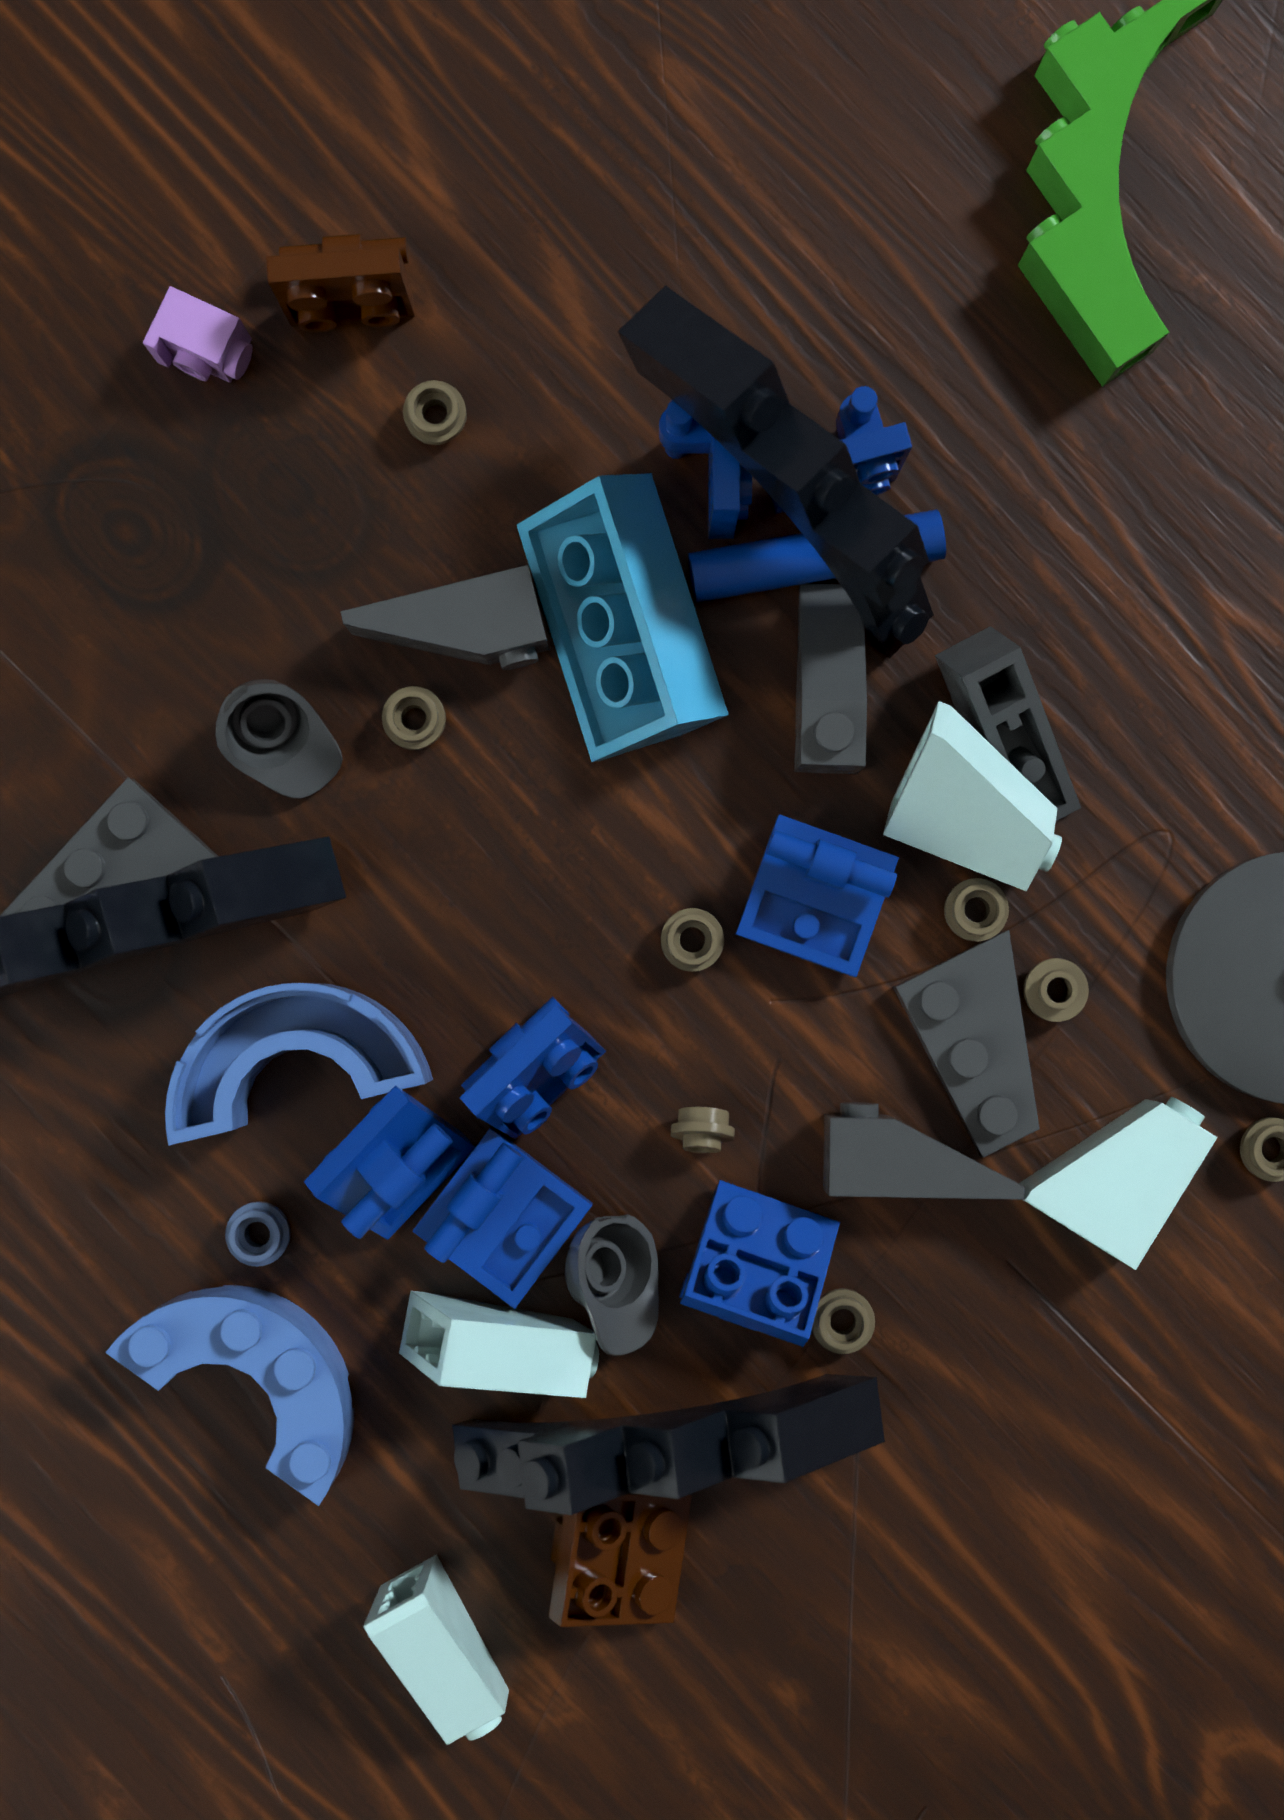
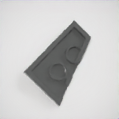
(120, 844)
(976, 1040)

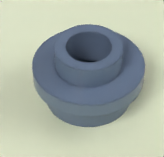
(238, 1236)

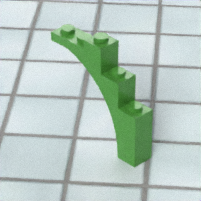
(1081, 252)

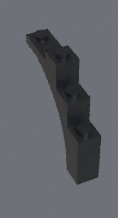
(798, 462)
(166, 911)
(671, 1452)

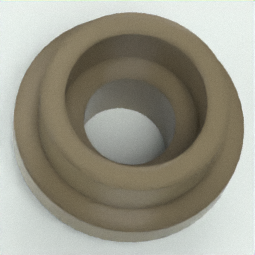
(431, 394)
(403, 701)
(994, 901)
(712, 935)
(1036, 990)
(702, 1129)
(1251, 1149)
(854, 1337)

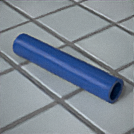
(782, 562)

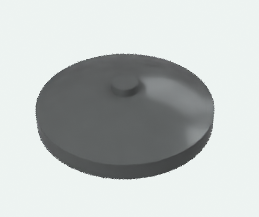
(1230, 977)

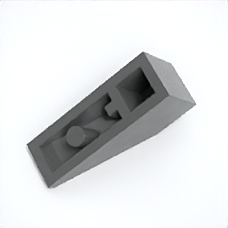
(470, 620)
(830, 683)
(1000, 701)
(887, 1158)

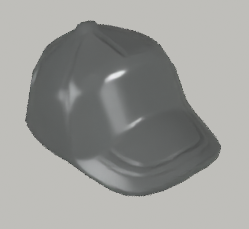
(277, 738)
(616, 1280)

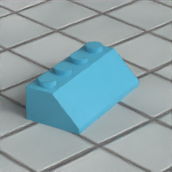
(621, 615)

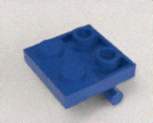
(874, 449)
(727, 480)
(817, 896)
(531, 1070)
(388, 1165)
(502, 1218)
(760, 1263)

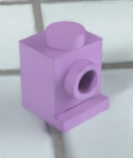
(199, 338)

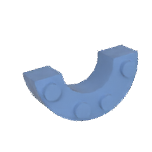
(243, 1036)
(282, 1353)

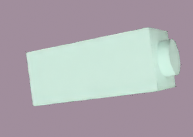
(972, 805)
(1124, 1177)
(497, 1347)
(437, 1652)

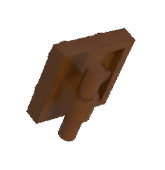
(342, 282)
(619, 1562)

